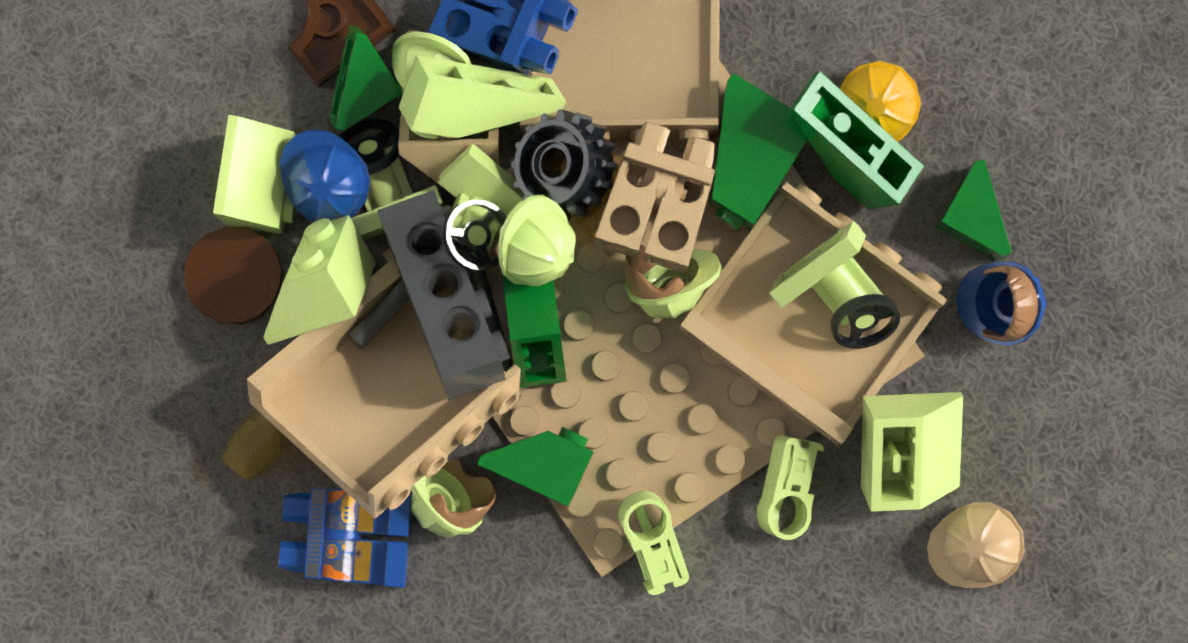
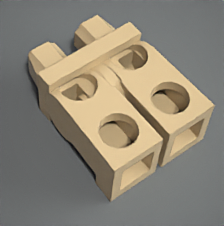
(662, 183)

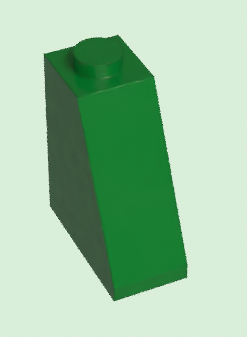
(753, 153)
(534, 333)

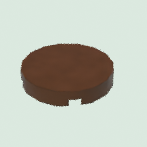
(233, 275)

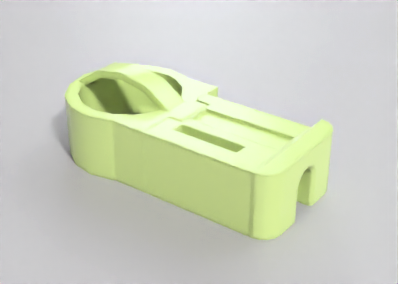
(788, 475)
(656, 547)

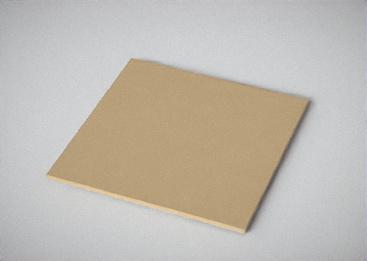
(643, 391)

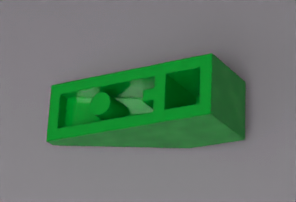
(854, 145)

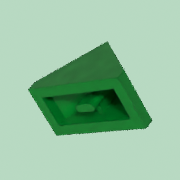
(361, 82)
(975, 215)

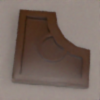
(325, 32)

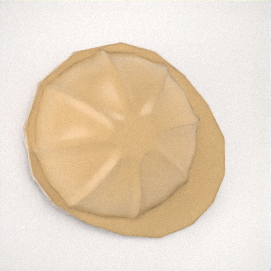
(976, 546)

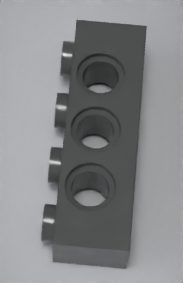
(459, 363)

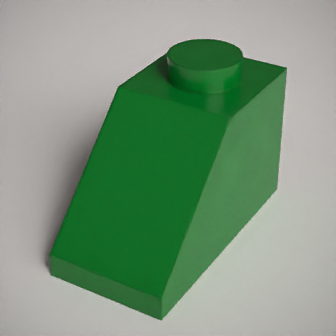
(543, 463)

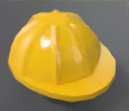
(885, 95)

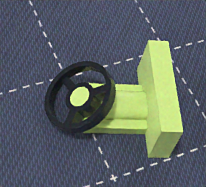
(386, 174)
(481, 205)
(842, 287)

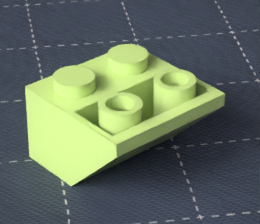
(910, 449)

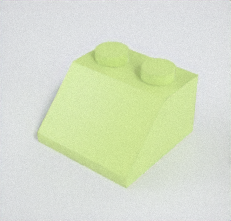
(250, 177)
(322, 281)

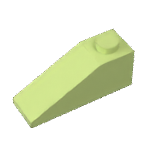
(470, 99)

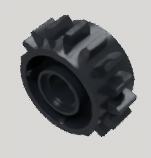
(587, 168)

